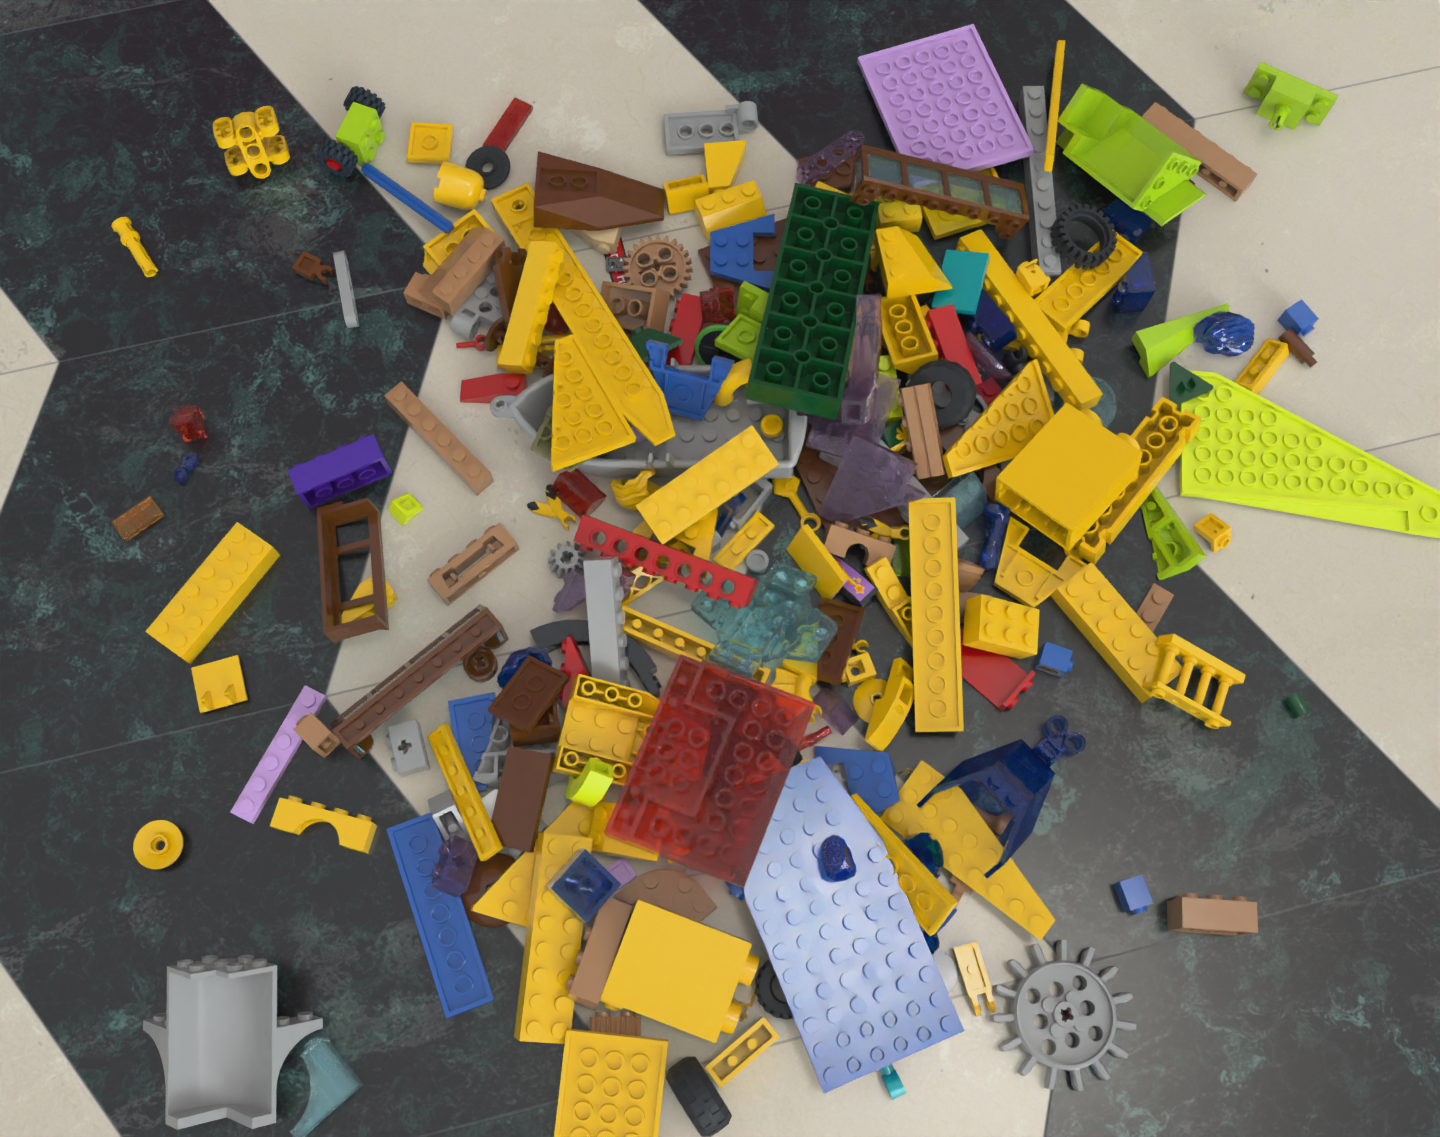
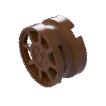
(480, 664)

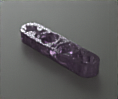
(828, 155)

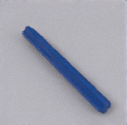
(407, 198)

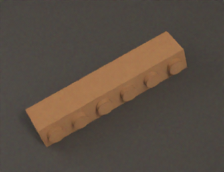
(1217, 165)
(439, 438)

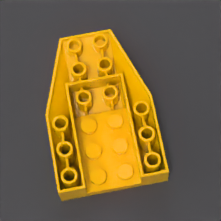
(603, 724)

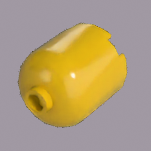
(459, 187)

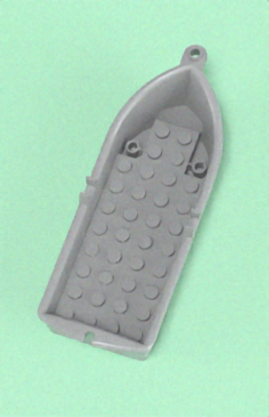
(693, 437)

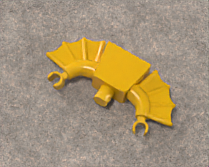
(798, 677)

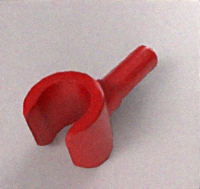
(479, 338)

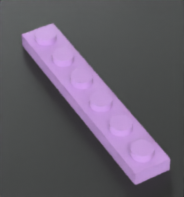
(276, 757)

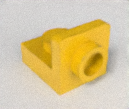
(1214, 531)

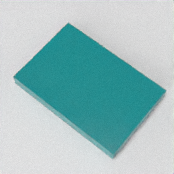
(966, 275)

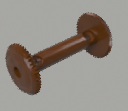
(496, 336)

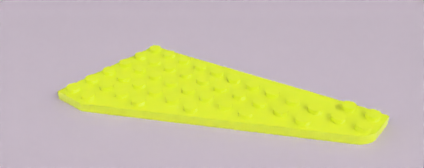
(1280, 462)

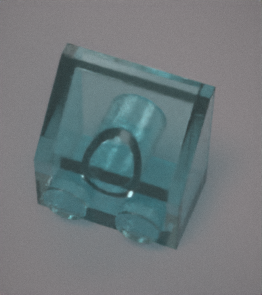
(969, 497)

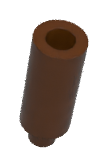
(1298, 347)

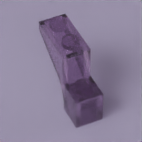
(574, 591)

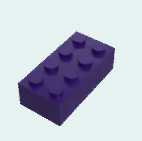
(339, 471)

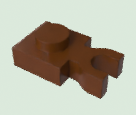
(311, 267)

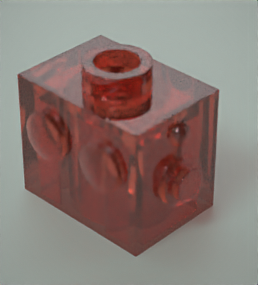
(717, 304)

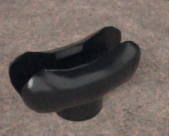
(1014, 364)

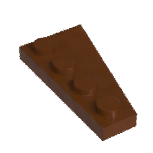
(836, 656)

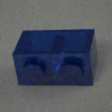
(1127, 221)

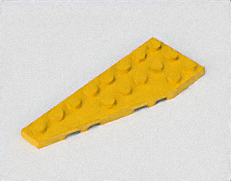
(967, 847)

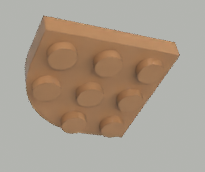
(671, 891)

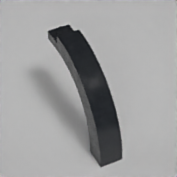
(552, 634)

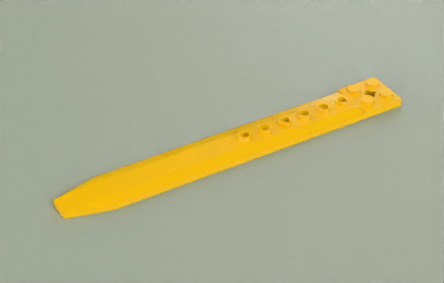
(593, 323)

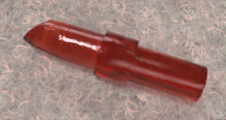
(812, 739)

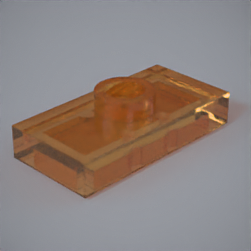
(137, 518)

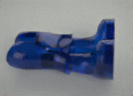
(991, 548)

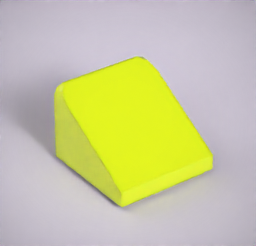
(404, 508)

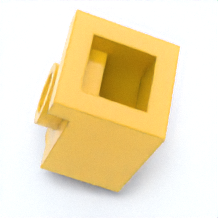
(863, 665)

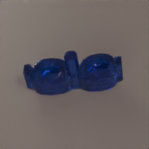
(189, 462)

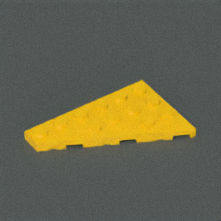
(1004, 425)
(511, 893)

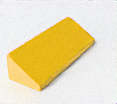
(1263, 365)

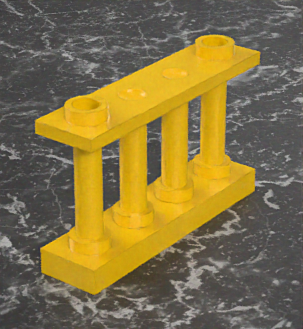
(1208, 665)

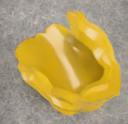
(633, 491)

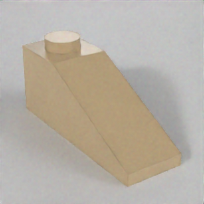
(602, 241)

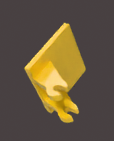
(219, 684)

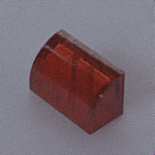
(578, 492)

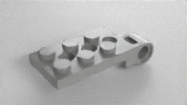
(738, 117)
(468, 317)

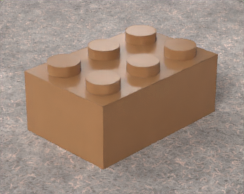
(1212, 915)

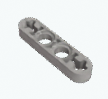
(346, 289)

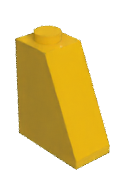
(723, 163)

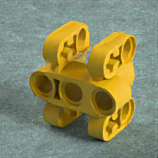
(252, 145)

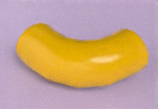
(737, 376)

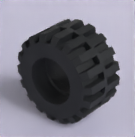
(765, 993)

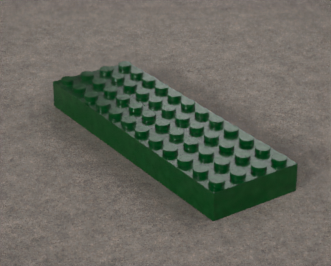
(813, 303)

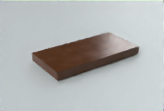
(521, 797)

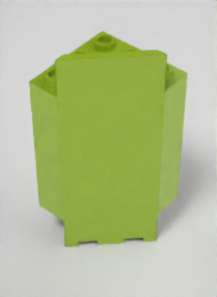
(1128, 155)

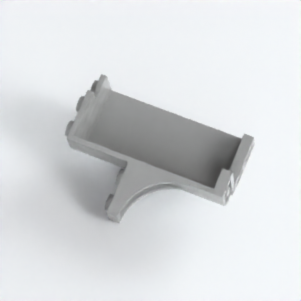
(224, 1040)

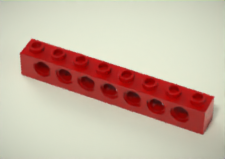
(590, 528)

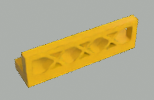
(650, 583)

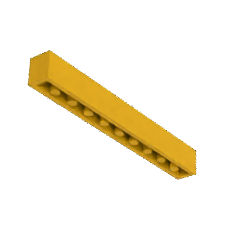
(1033, 327)

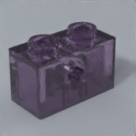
(454, 866)

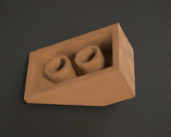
(636, 305)

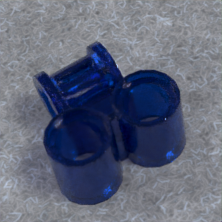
(1056, 743)

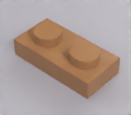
(1154, 606)

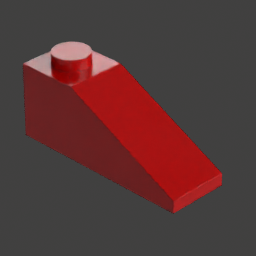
(488, 387)

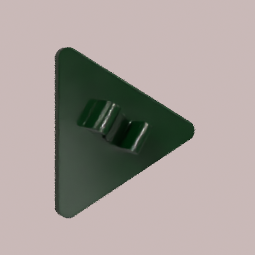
(1185, 384)

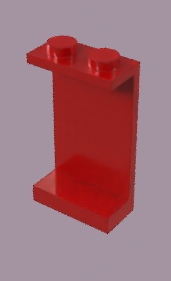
(994, 675)

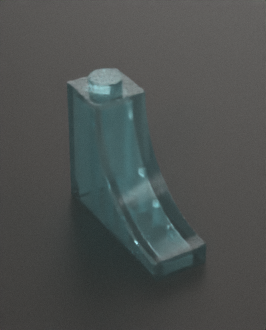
(330, 1082)

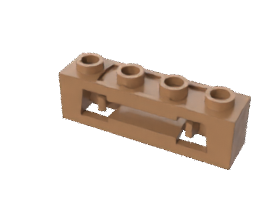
(501, 546)

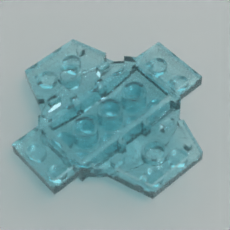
(772, 626)

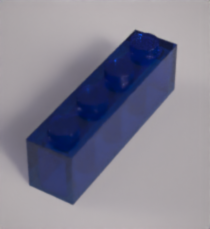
(991, 324)

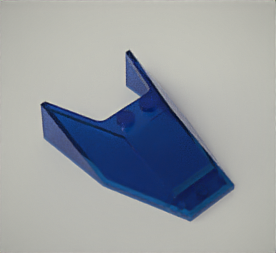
(1014, 779)

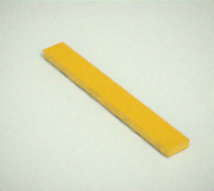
(1054, 106)

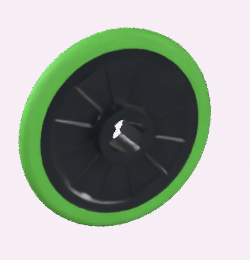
(705, 345)

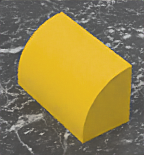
(682, 192)

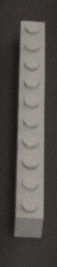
(1038, 182)

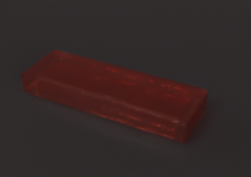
(509, 124)

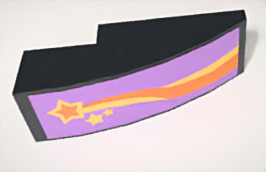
(857, 587)

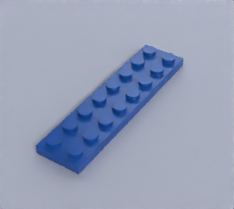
(440, 919)

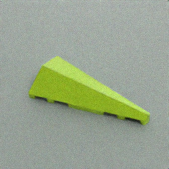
(1166, 340)
(1172, 542)

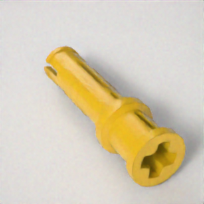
(132, 240)

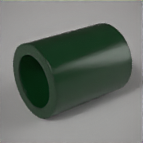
(1297, 704)

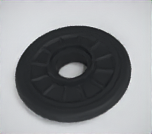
(492, 155)

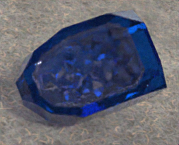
(837, 859)

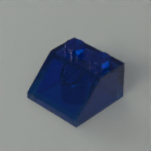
(1136, 287)

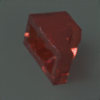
(189, 423)

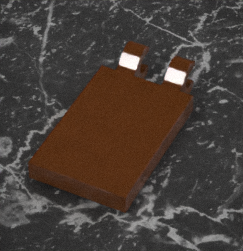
(508, 278)

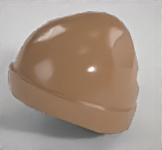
(968, 574)

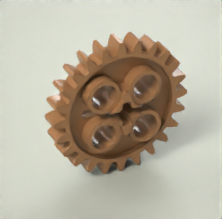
(653, 251)

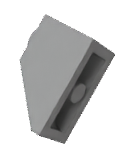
(448, 816)

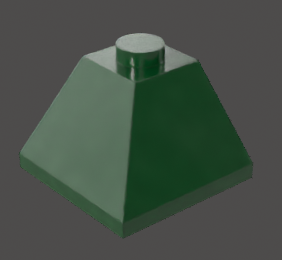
(641, 336)

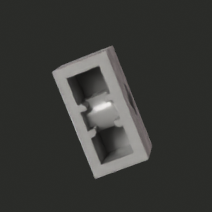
(416, 758)

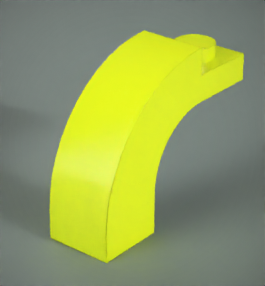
(590, 784)

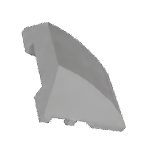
(495, 755)

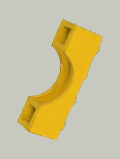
(295, 817)

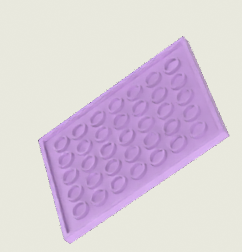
(946, 101)

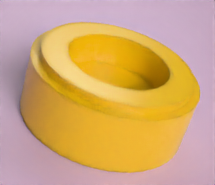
(771, 426)

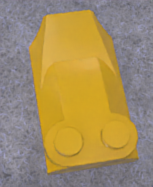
(443, 244)

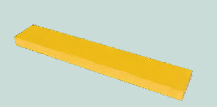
(464, 792)

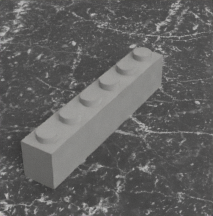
(606, 619)

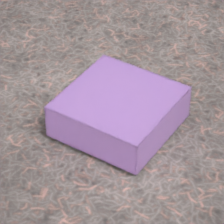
(622, 871)

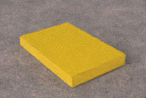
(816, 560)

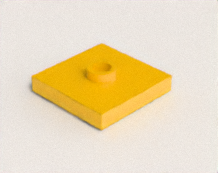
(429, 143)

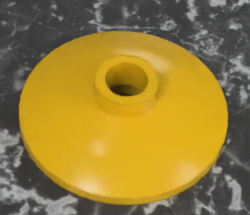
(863, 697)
(147, 842)

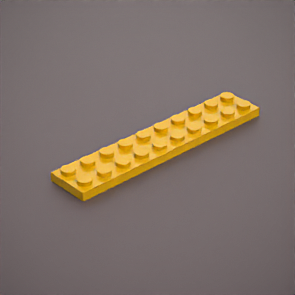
(935, 615)

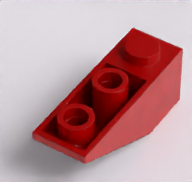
(573, 666)

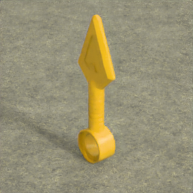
(788, 488)

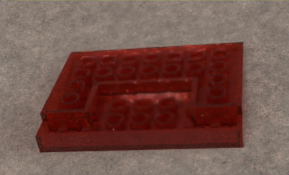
(710, 770)

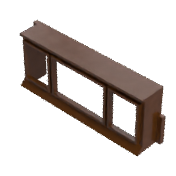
(327, 519)

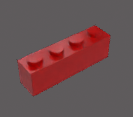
(687, 327)
(951, 341)

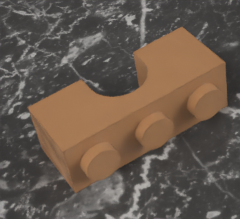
(839, 539)

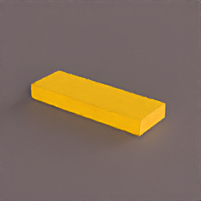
(744, 541)

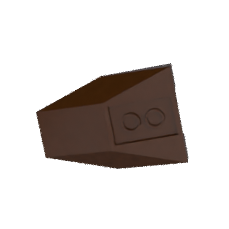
(591, 198)

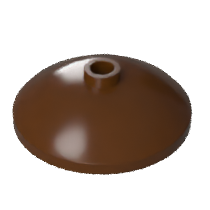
(483, 875)

